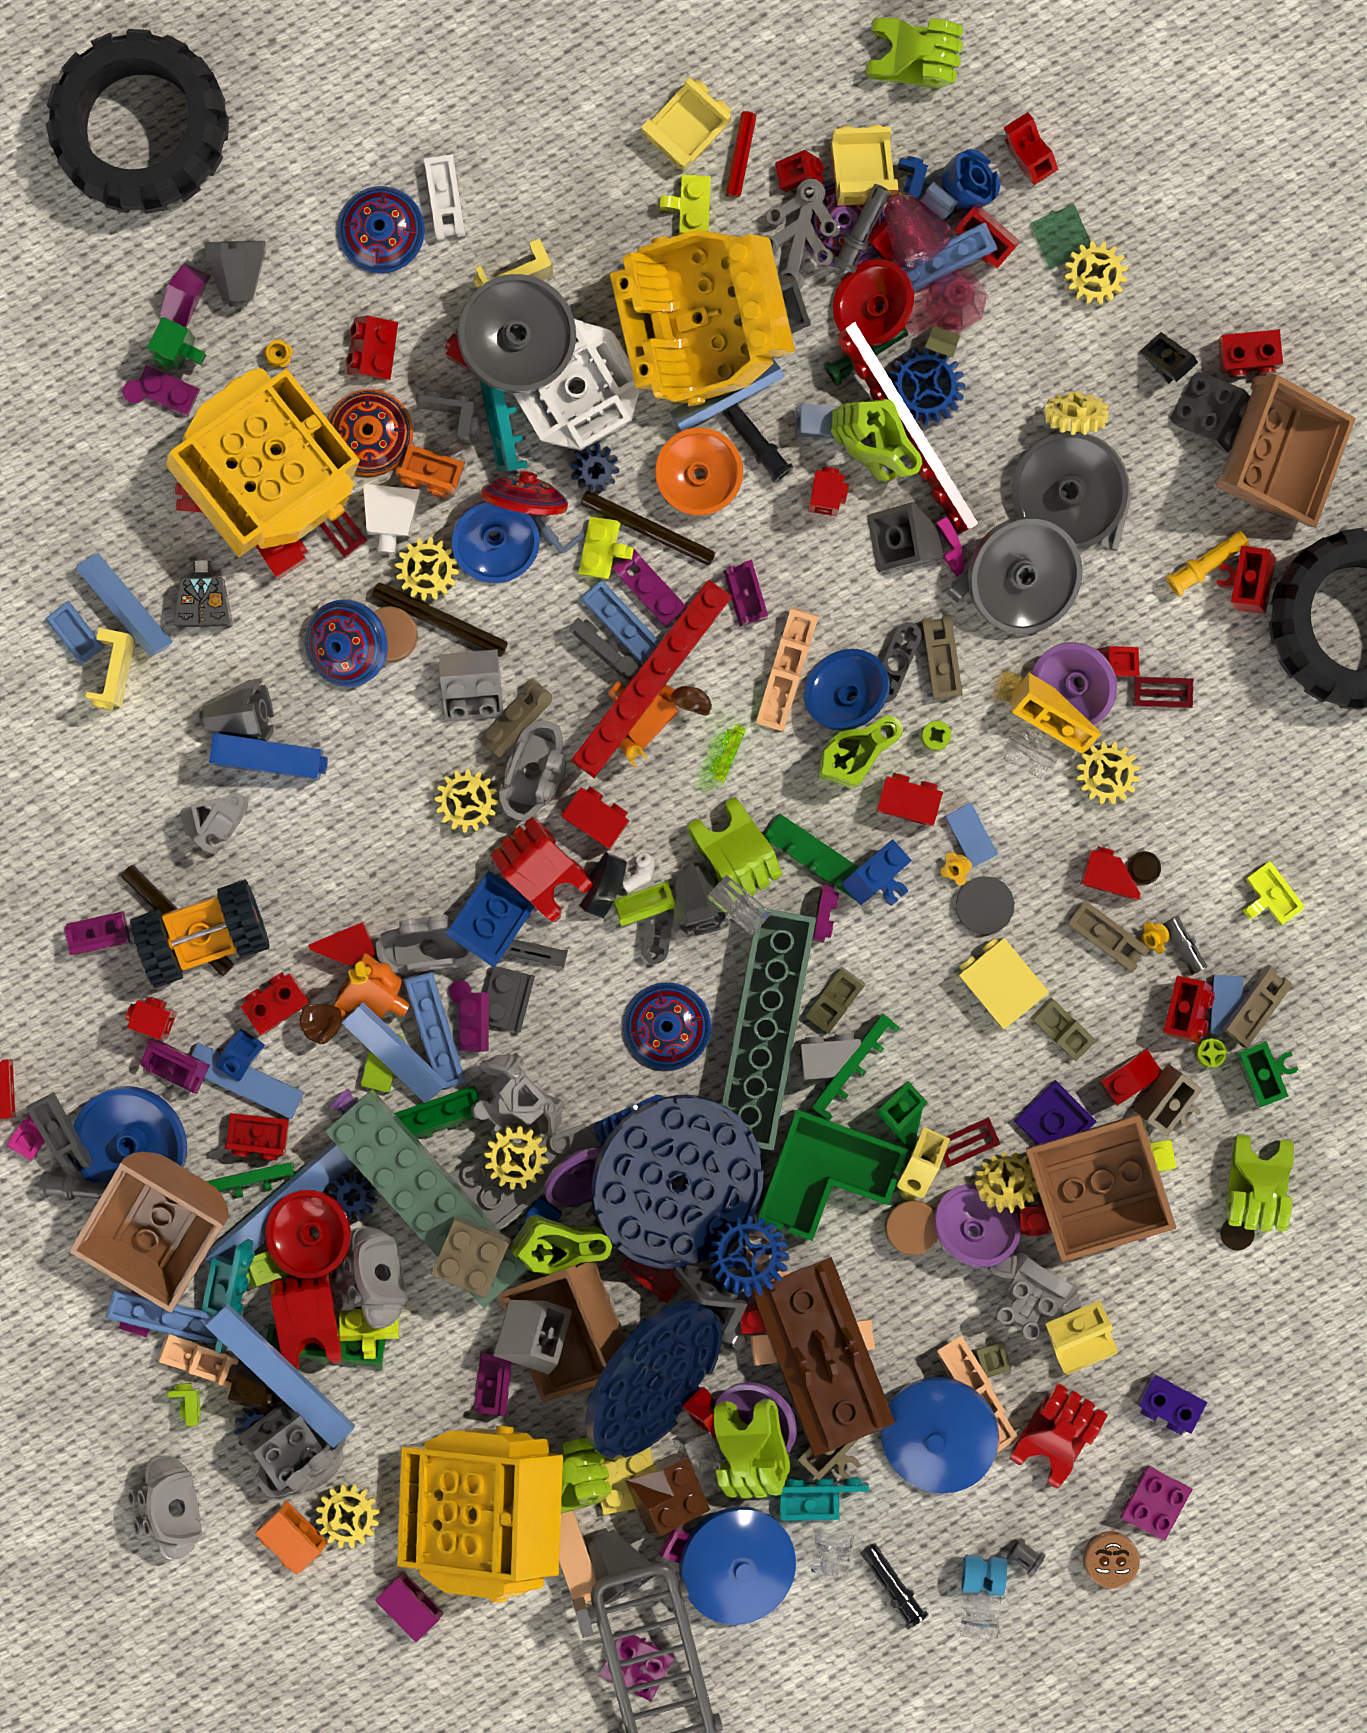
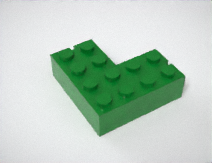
(824, 1156)

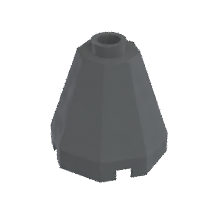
(236, 268)
(240, 712)
(692, 907)
(612, 1555)

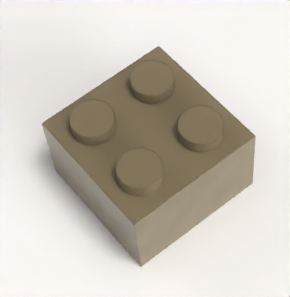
(471, 1256)

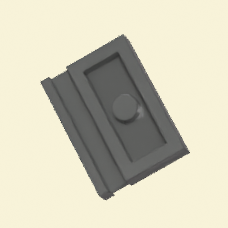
(508, 998)

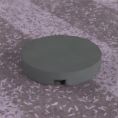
(985, 905)

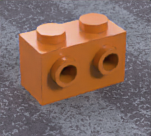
(291, 1537)

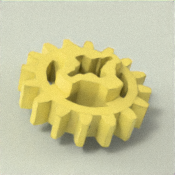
(1089, 260)
(1076, 413)
(416, 578)
(1114, 785)
(461, 813)
(506, 1163)
(993, 1181)
(359, 1508)

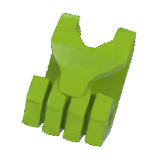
(918, 53)
(881, 419)
(870, 747)
(737, 851)
(1259, 1186)
(571, 1239)
(753, 1451)
(581, 1476)

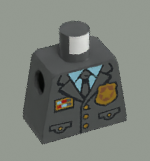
(202, 600)

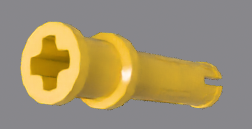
(1195, 570)

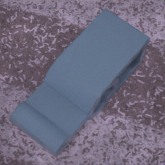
(939, 201)
(814, 421)

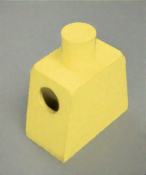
(918, 1172)

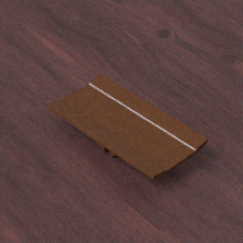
(823, 1357)

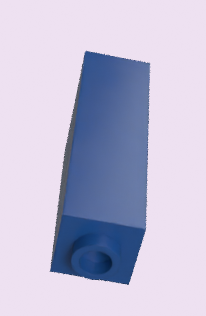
(267, 757)

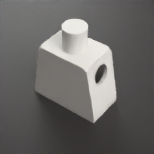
(390, 513)

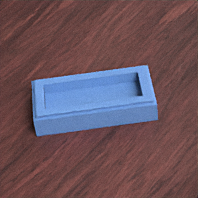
(75, 632)
(971, 835)
(1227, 998)

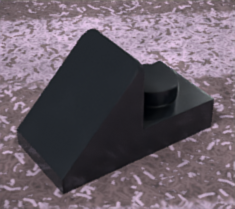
(1168, 358)

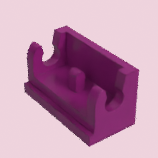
(745, 593)
(97, 933)
(174, 1065)
(492, 1385)
(409, 1606)

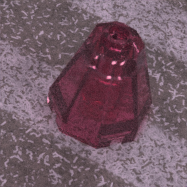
(914, 230)
(952, 310)

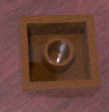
(667, 1494)

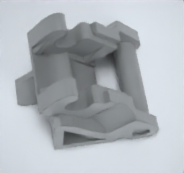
(213, 818)

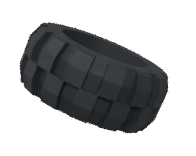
(115, 59)
(1292, 624)

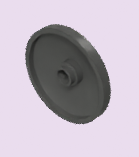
(516, 333)
(1074, 485)
(1025, 575)

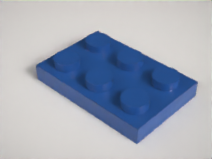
(490, 919)

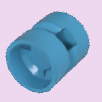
(984, 1575)

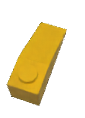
(1052, 713)

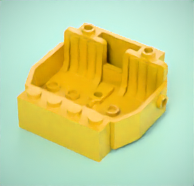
(692, 275)
(291, 489)
(517, 1504)

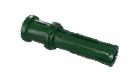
(844, 365)

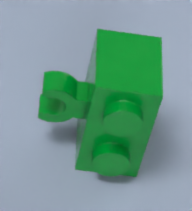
(172, 345)
(1264, 1073)

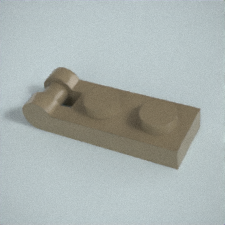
(942, 658)
(516, 718)
(1107, 935)
(1256, 1007)

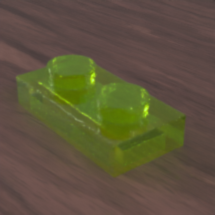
(732, 742)

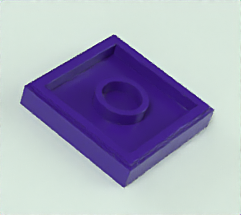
(1053, 1115)

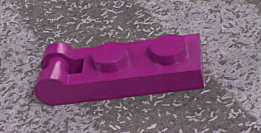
(650, 589)

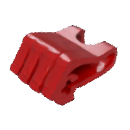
(537, 866)
(305, 1316)
(1059, 1432)

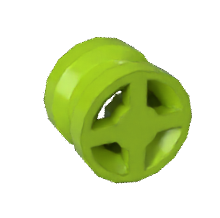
(932, 739)
(1216, 1052)

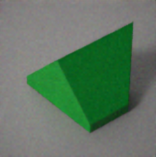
(903, 1113)

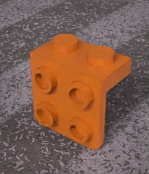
(430, 470)

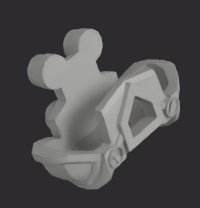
(541, 745)
(403, 946)
(516, 1098)
(1033, 1293)
(380, 1297)
(312, 1475)
(167, 1481)

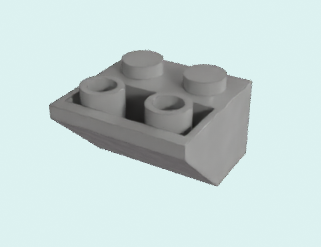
(471, 685)
(826, 1058)
(533, 1334)

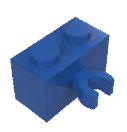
(878, 874)

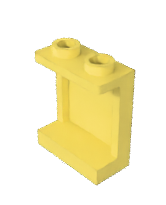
(687, 124)
(860, 161)
(539, 267)
(118, 669)
(1002, 982)
(1082, 1338)

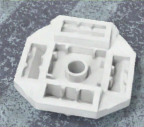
(600, 409)

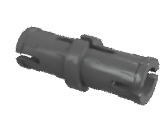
(1185, 945)

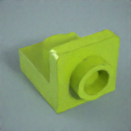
(263, 1271)
(190, 1407)

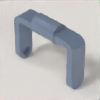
(551, 538)

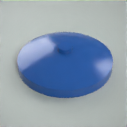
(126, 1123)
(941, 1435)
(737, 1565)

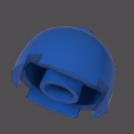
(970, 180)

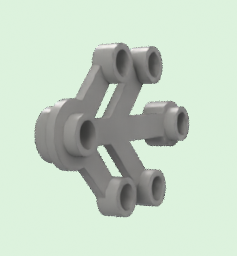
(803, 228)

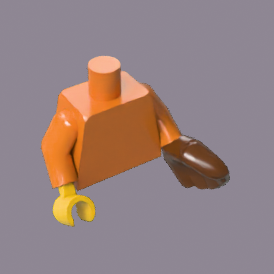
(659, 715)
(367, 983)

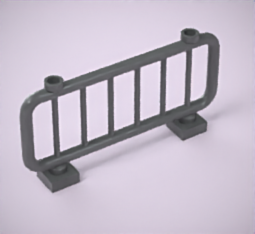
(598, 1614)

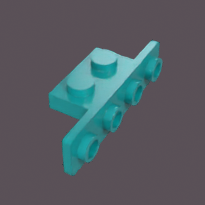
(228, 1282)
(815, 1499)

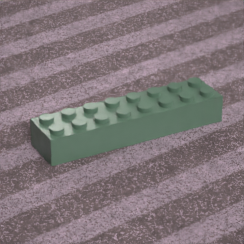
(768, 1022)
(412, 1180)

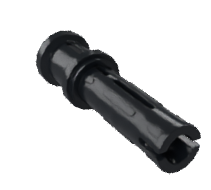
(765, 452)
(901, 1596)

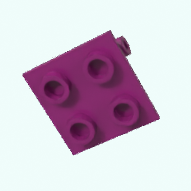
(1155, 1502)
(641, 1671)

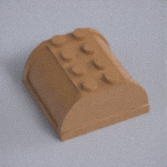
(1286, 451)
(1101, 1188)
(152, 1227)
(591, 1333)

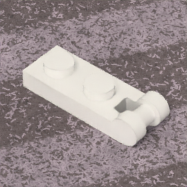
(444, 195)

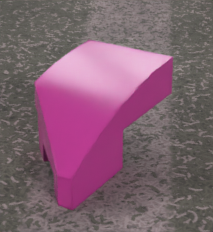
(953, 557)
(26, 1140)

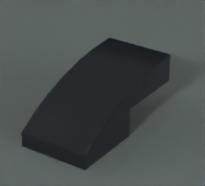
(608, 879)

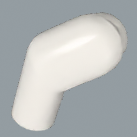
(643, 873)

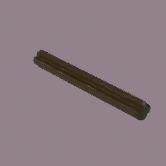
(648, 528)
(439, 619)
(158, 900)

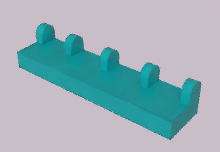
(500, 429)

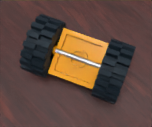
(199, 933)

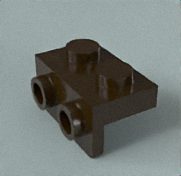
(250, 1390)

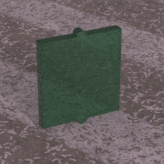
(1060, 235)

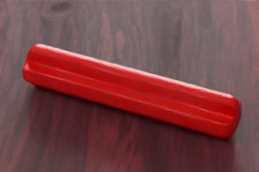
(741, 154)

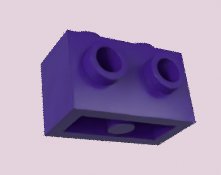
(1170, 1403)

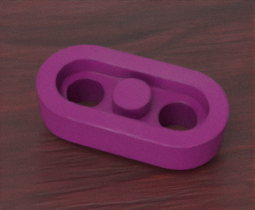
(827, 900)

